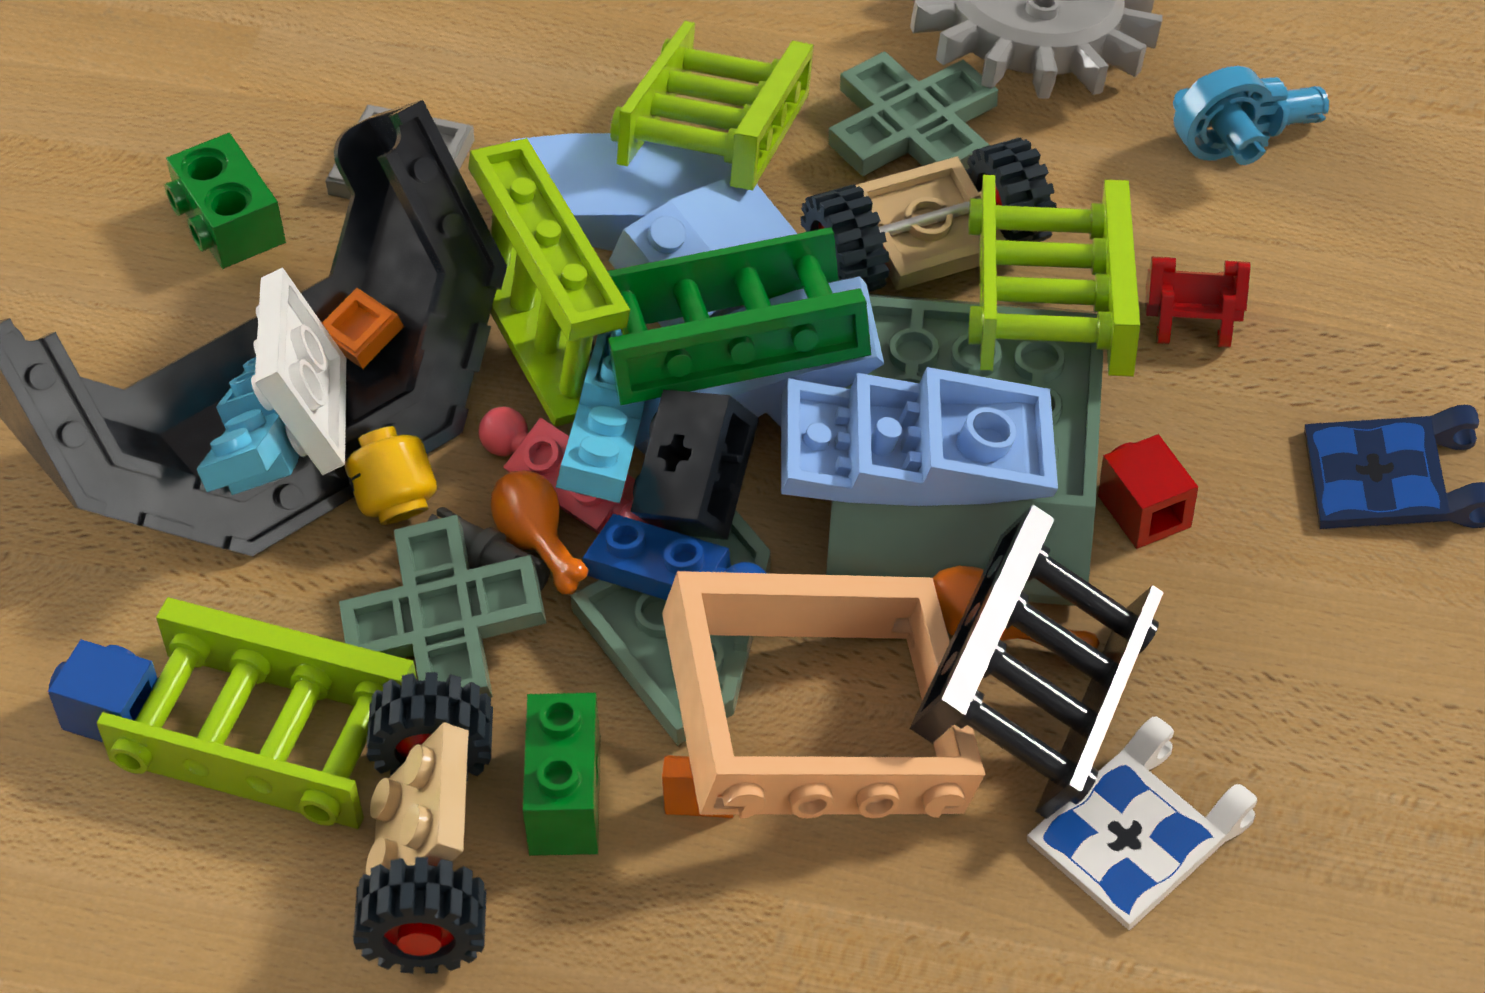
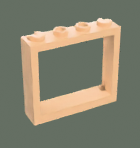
(811, 607)

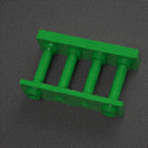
(740, 344)

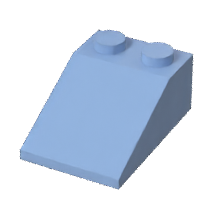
(700, 222)

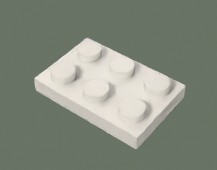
(300, 372)

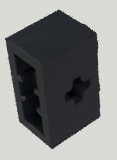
(694, 463)

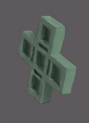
(910, 114)
(444, 605)

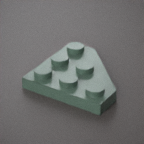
(634, 637)

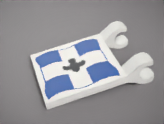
(1136, 835)

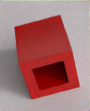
(1147, 490)

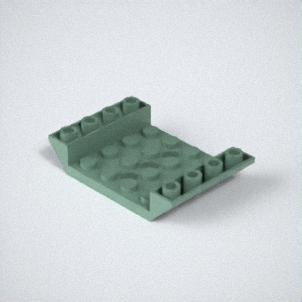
(933, 538)

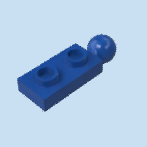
(650, 556)

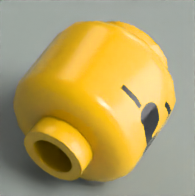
(391, 476)

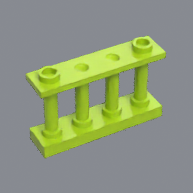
(752, 132)
(1109, 258)
(553, 282)
(254, 655)

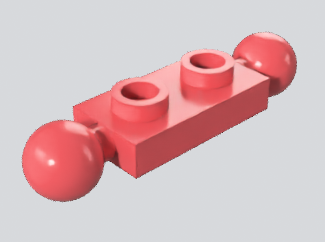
(541, 450)

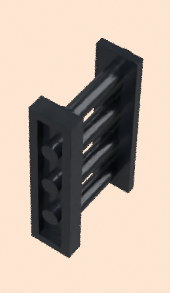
(978, 652)

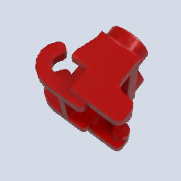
(1197, 296)

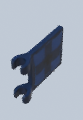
(1392, 470)

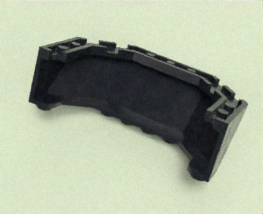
(405, 241)

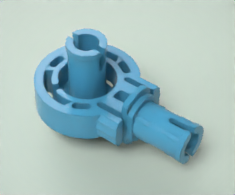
(1241, 112)

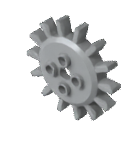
(1042, 37)

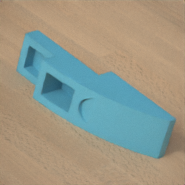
(601, 433)
(253, 445)

